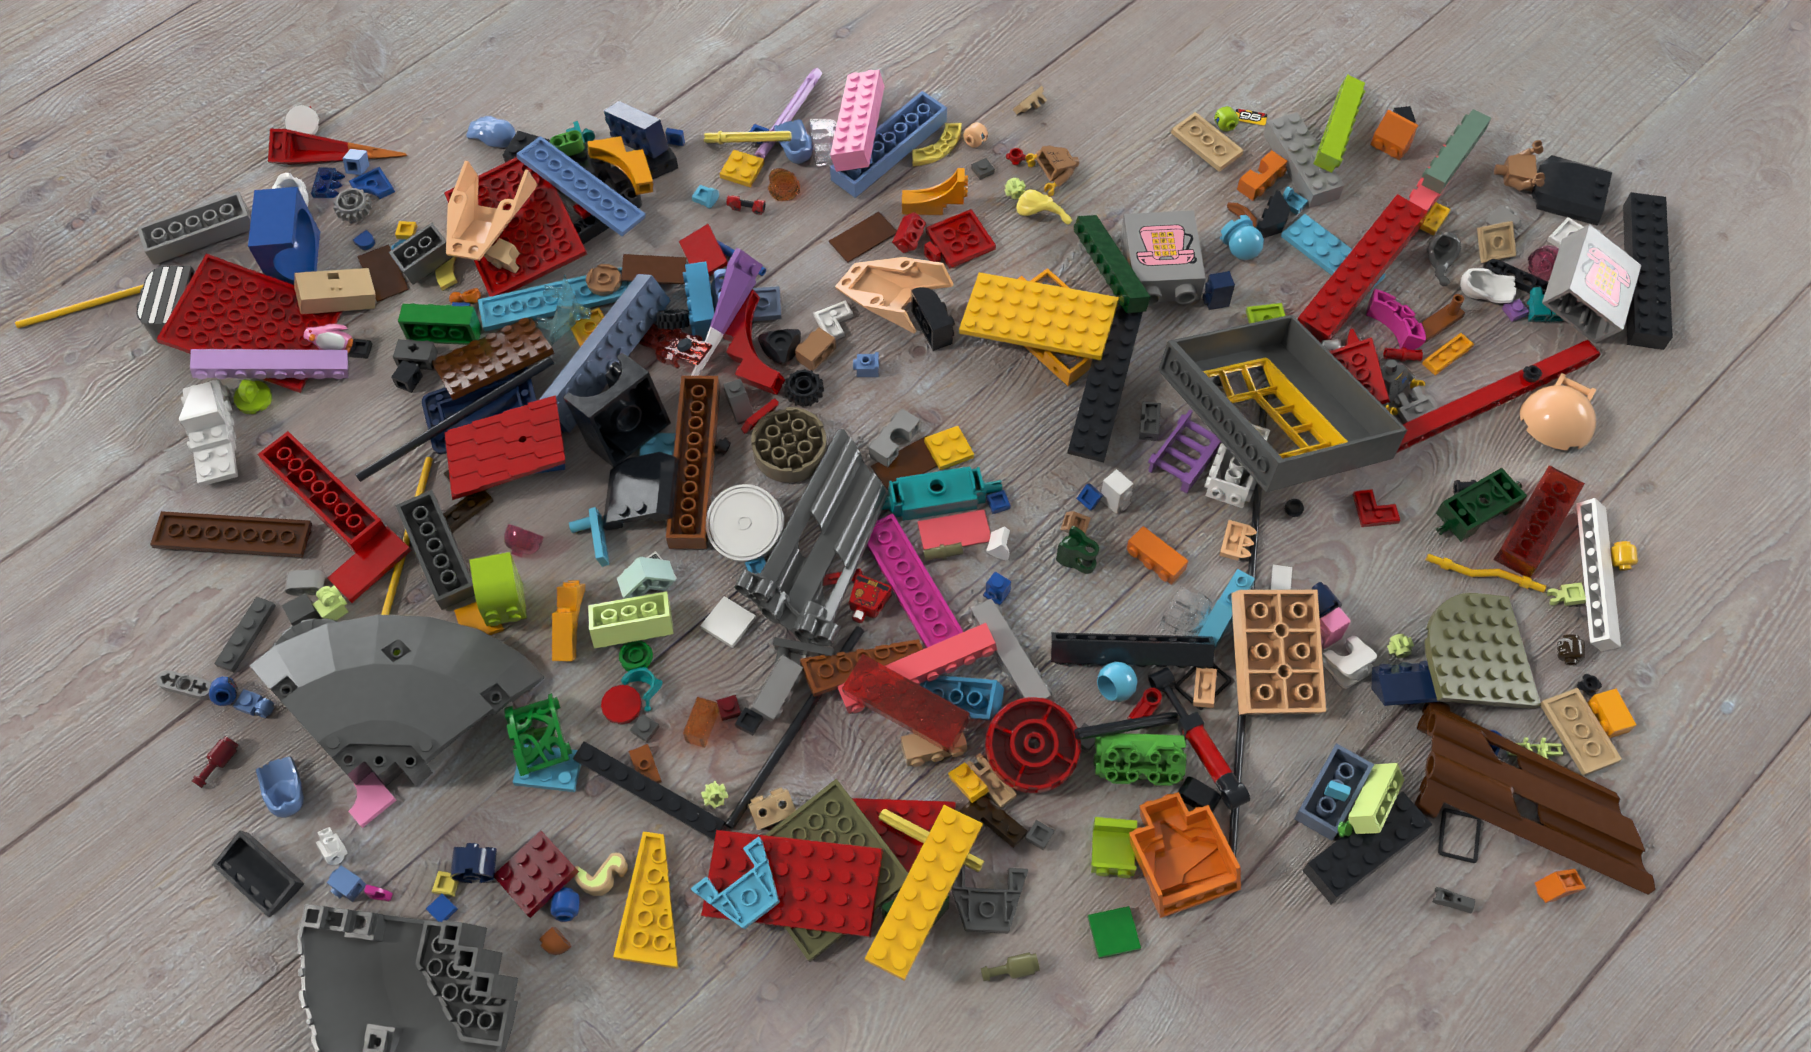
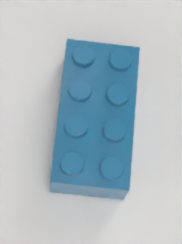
(699, 298)

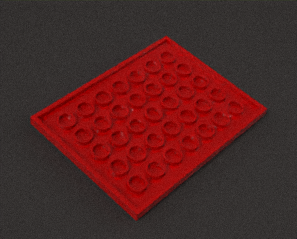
(538, 230)
(240, 310)

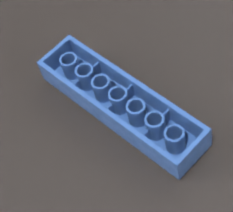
(894, 141)

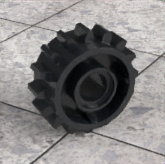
(803, 379)

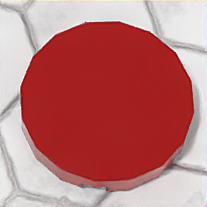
(621, 704)

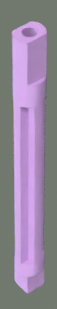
(791, 108)

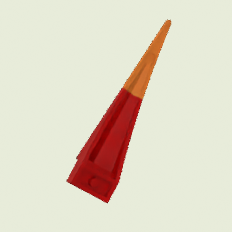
(302, 148)

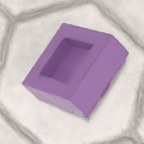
(1515, 310)

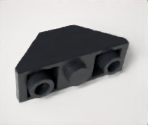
(1275, 216)

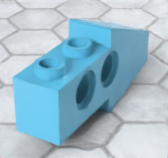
(1221, 614)

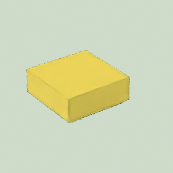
(445, 884)

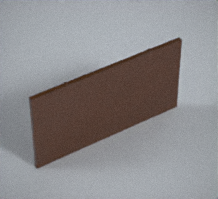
(863, 237)
(662, 268)
(384, 273)
(911, 460)

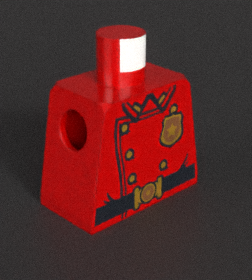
(868, 597)

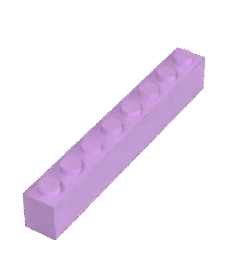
(268, 364)

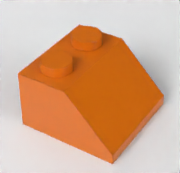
(1394, 135)

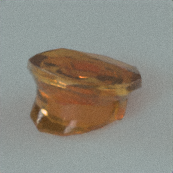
(783, 185)

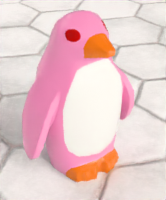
(329, 337)

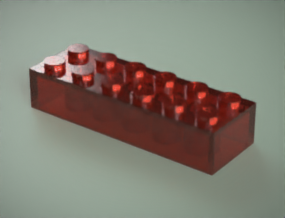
(1539, 521)
(906, 703)

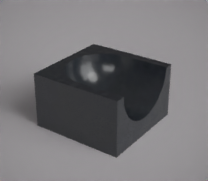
(622, 416)

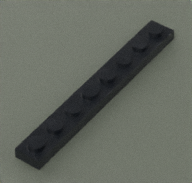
(648, 790)

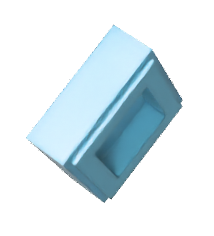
(1337, 790)

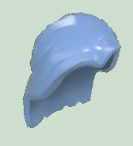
(491, 131)
(800, 146)
(281, 787)

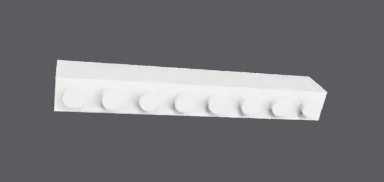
(1598, 575)

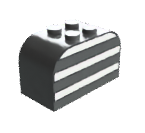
(160, 295)

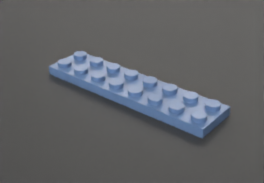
(581, 186)

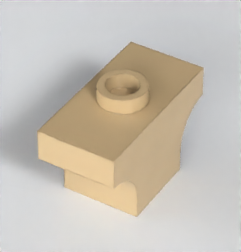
(503, 255)

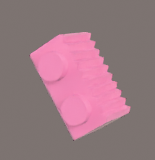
(1333, 627)

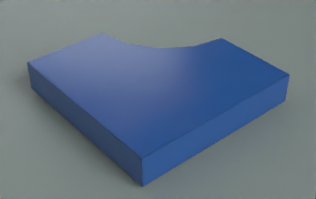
(373, 183)

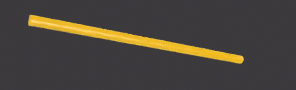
(77, 307)
(398, 567)

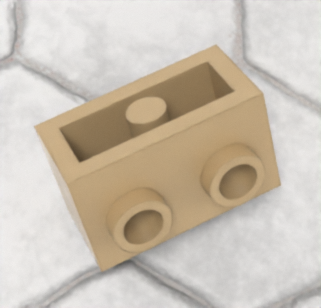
(773, 812)

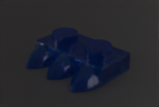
(326, 182)

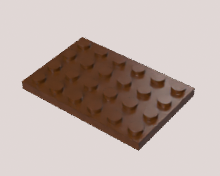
(492, 357)

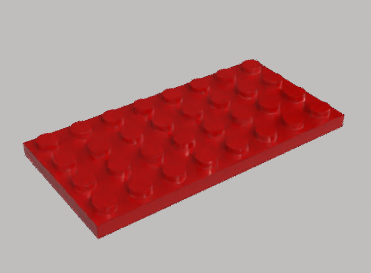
(816, 881)

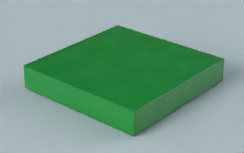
(1114, 932)

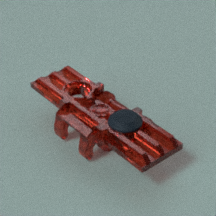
(688, 349)

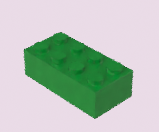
(440, 323)

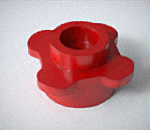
(1016, 156)

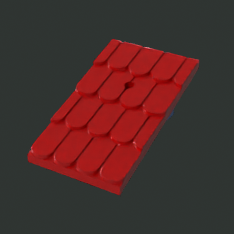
(505, 447)

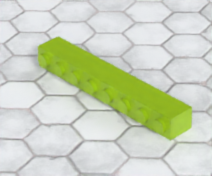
(1340, 124)

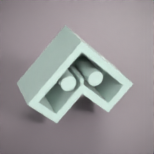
(645, 575)

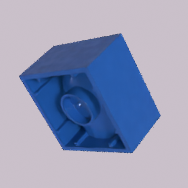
(283, 233)

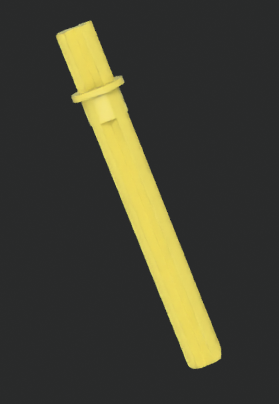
(725, 137)
(921, 835)

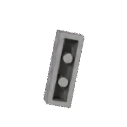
(777, 688)

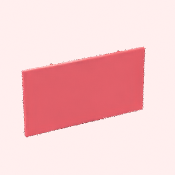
(966, 528)

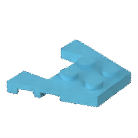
(749, 895)

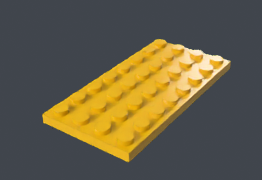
(1039, 315)

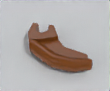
(1239, 209)

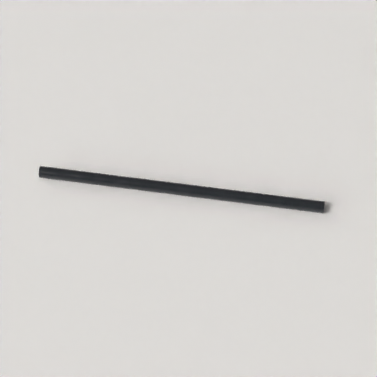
(454, 419)
(784, 743)

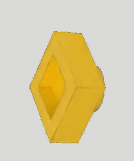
(405, 229)

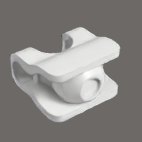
(1350, 668)

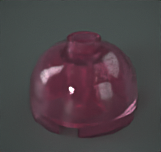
(1542, 261)
(522, 541)

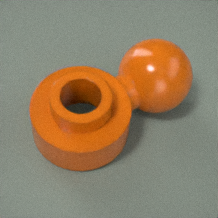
(468, 296)

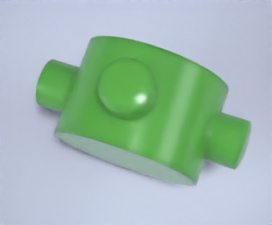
(1345, 828)

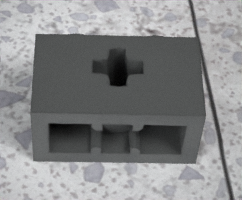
(415, 351)

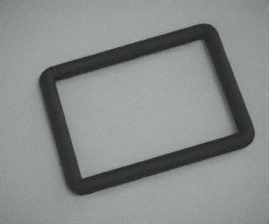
(1190, 672)
(1441, 836)

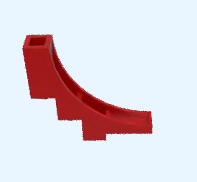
(741, 350)

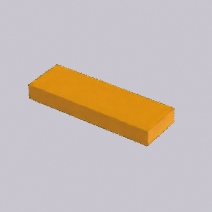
(1448, 354)

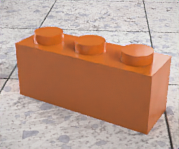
(1156, 555)

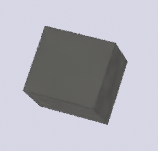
(300, 609)

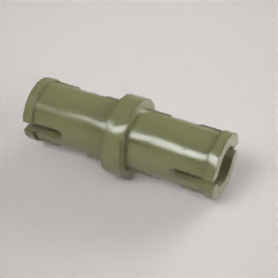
(943, 551)

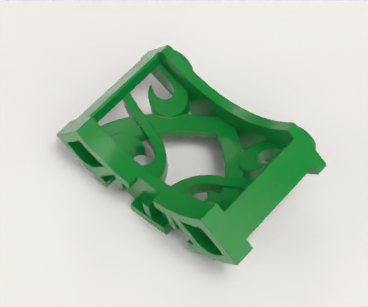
(526, 755)

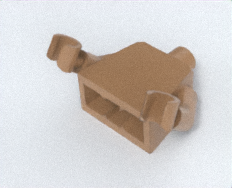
(1521, 169)

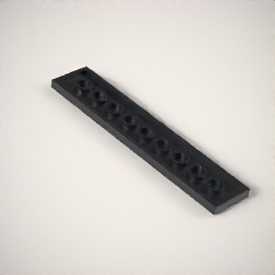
(1104, 389)

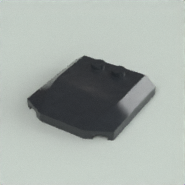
(1572, 189)
(641, 490)

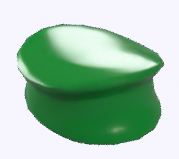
(635, 655)

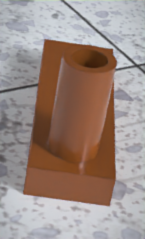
(1444, 318)

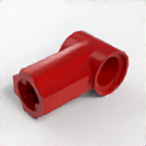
(1144, 707)

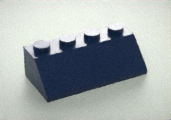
(1403, 683)

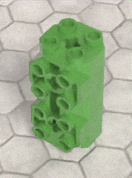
(1132, 757)

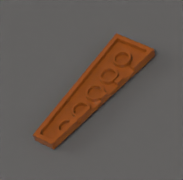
(828, 672)

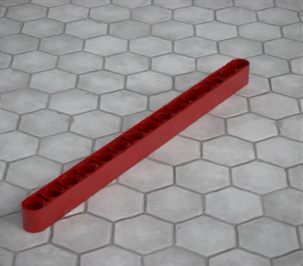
(1496, 394)

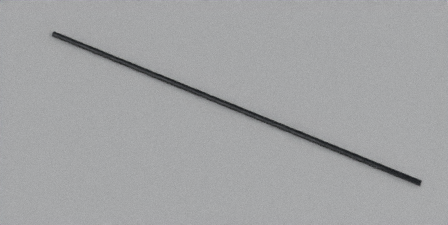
(1241, 720)

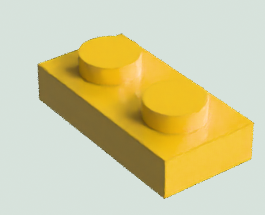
(968, 782)

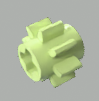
(1014, 188)
(1400, 645)
(714, 794)

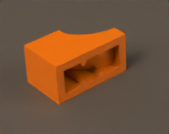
(1559, 885)

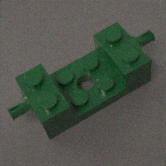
(1464, 511)

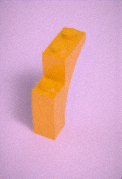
(631, 163)
(934, 199)
(566, 620)

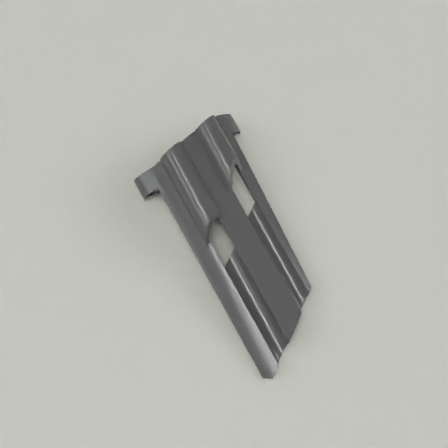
(846, 506)

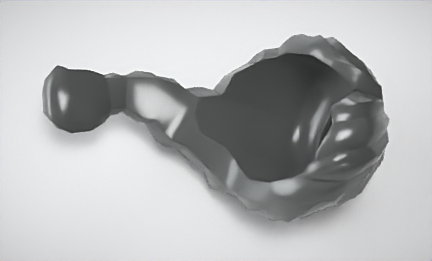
(1442, 252)

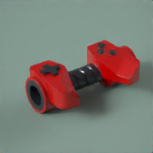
(735, 203)

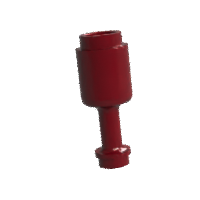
(217, 757)

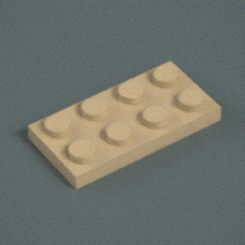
(1207, 141)
(1580, 731)

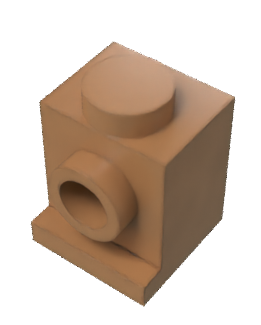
(1075, 519)

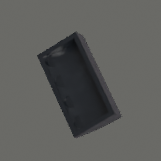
(257, 873)

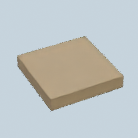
(1496, 241)

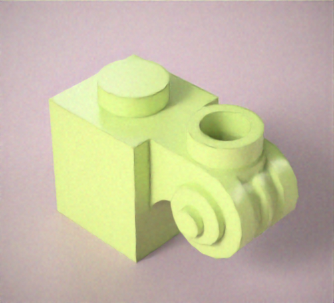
(330, 603)

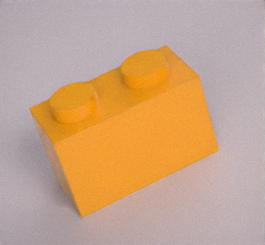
(1612, 713)

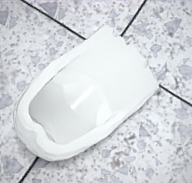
(1486, 285)

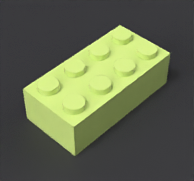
(630, 619)

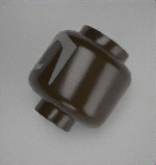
(1571, 649)

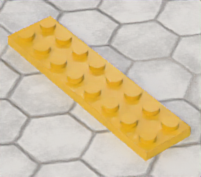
(923, 893)

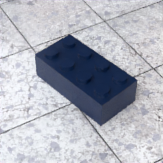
(636, 129)

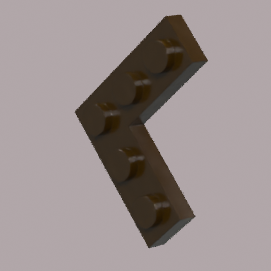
(466, 507)
(996, 819)

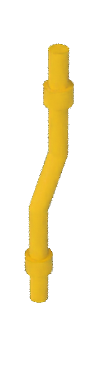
(1524, 581)

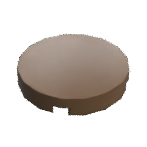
(603, 280)

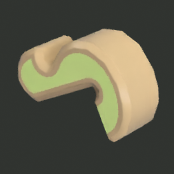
(604, 877)

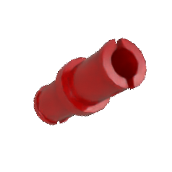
(1403, 354)

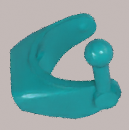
(643, 675)

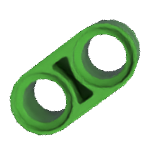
(568, 142)

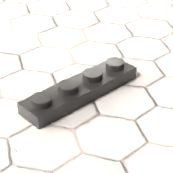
(245, 634)

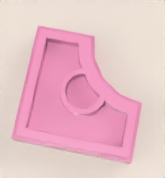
(370, 800)

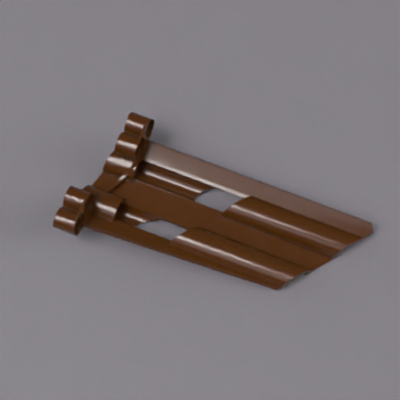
(1575, 813)

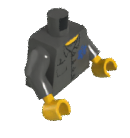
(1396, 380)

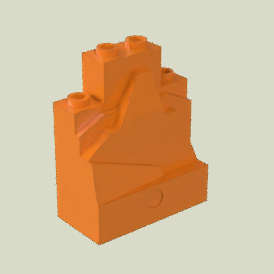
(1183, 855)

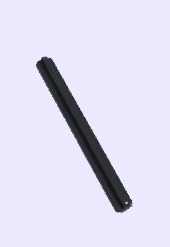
(1126, 725)

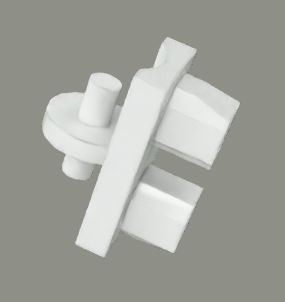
(331, 847)

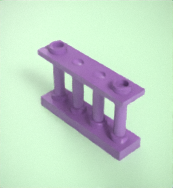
(1197, 465)

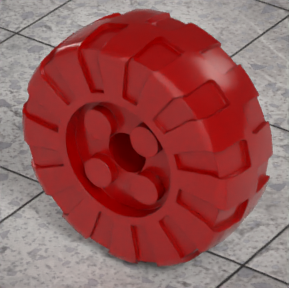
(1030, 768)

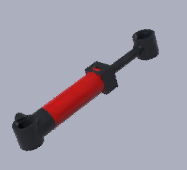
(1192, 727)

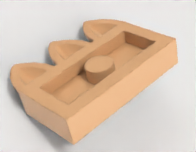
(1235, 539)

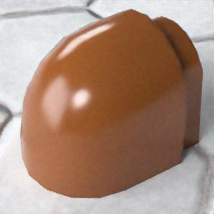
(554, 942)

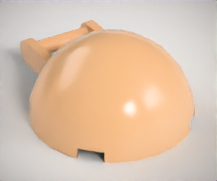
(1560, 414)

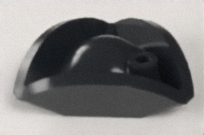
(780, 344)

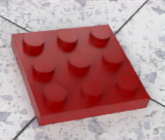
(960, 238)

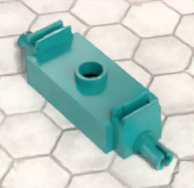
(957, 494)

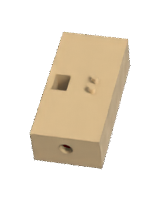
(334, 290)

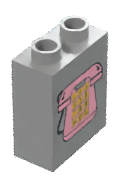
(1165, 254)
(1592, 284)

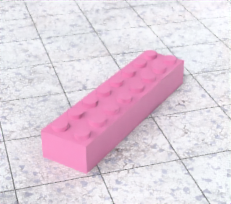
(857, 121)

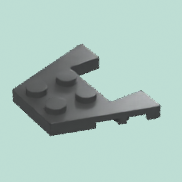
(988, 908)

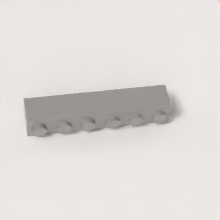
(1009, 653)

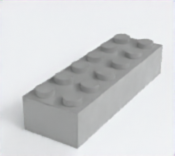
(1294, 142)
(195, 228)

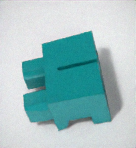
(1538, 310)

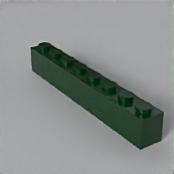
(1112, 264)

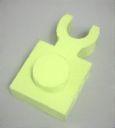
(1569, 593)

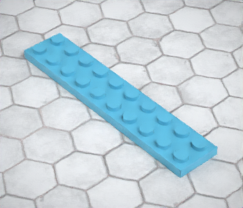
(530, 303)

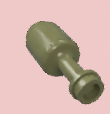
(1016, 967)

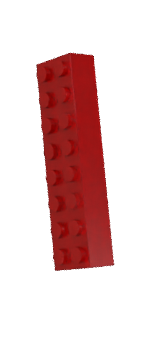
(321, 491)

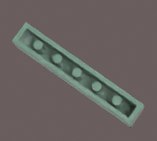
(1456, 151)

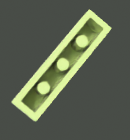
(1376, 798)

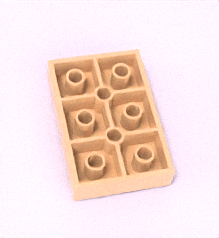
(1278, 652)

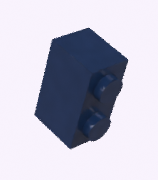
(1218, 290)

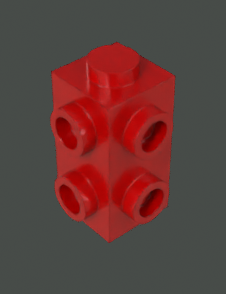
(909, 232)

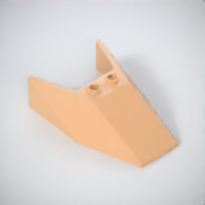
(475, 227)
(887, 285)

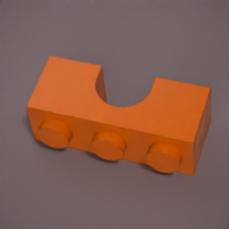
(1254, 184)

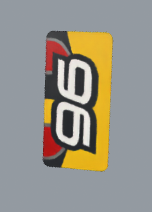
(1251, 116)

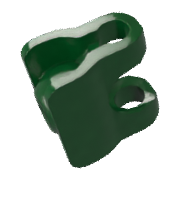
(1073, 551)

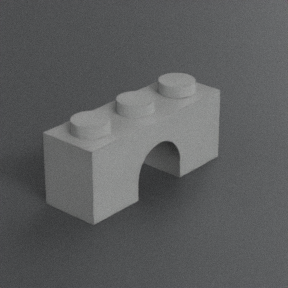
(901, 426)

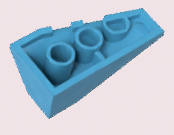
(977, 696)

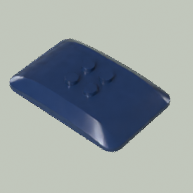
(439, 405)

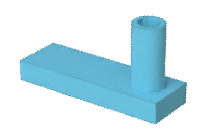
(594, 522)

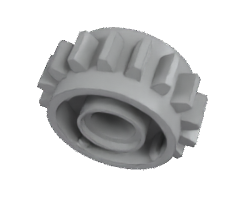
(352, 205)

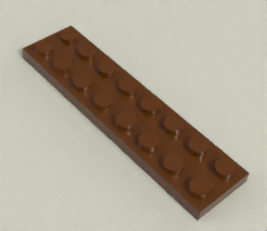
(231, 534)

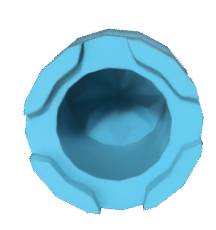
(1243, 238)

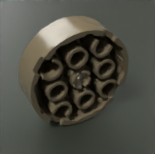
(788, 444)

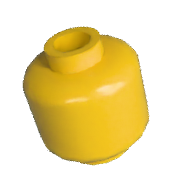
(1624, 555)

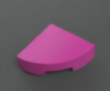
(377, 893)

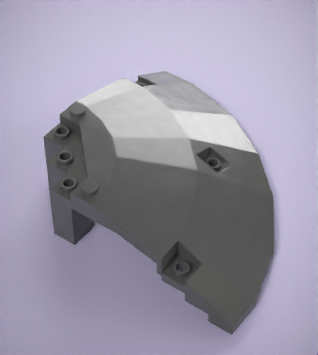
(387, 708)
(401, 982)

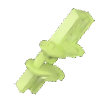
(1546, 748)

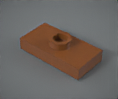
(644, 762)

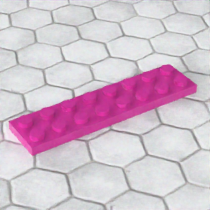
(911, 583)

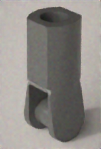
(1456, 900)

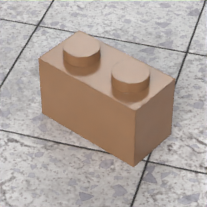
(815, 349)

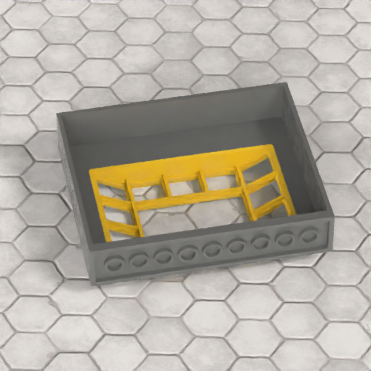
(1306, 378)

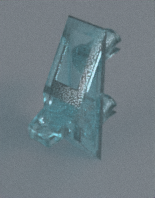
(566, 312)

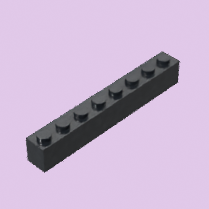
(1132, 649)

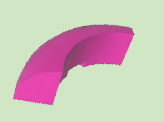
(1397, 318)

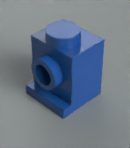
(997, 588)

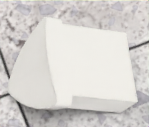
(997, 544)

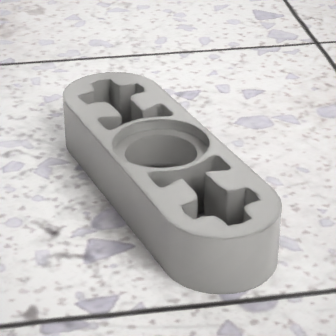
(179, 679)

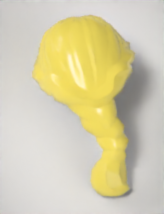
(1034, 201)

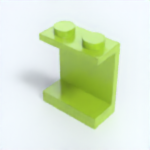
(1112, 847)

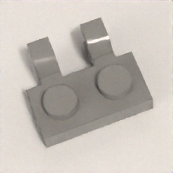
(1420, 406)

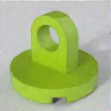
(252, 396)

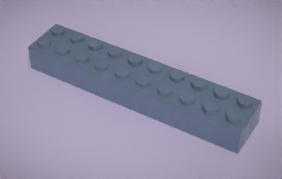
(615, 334)

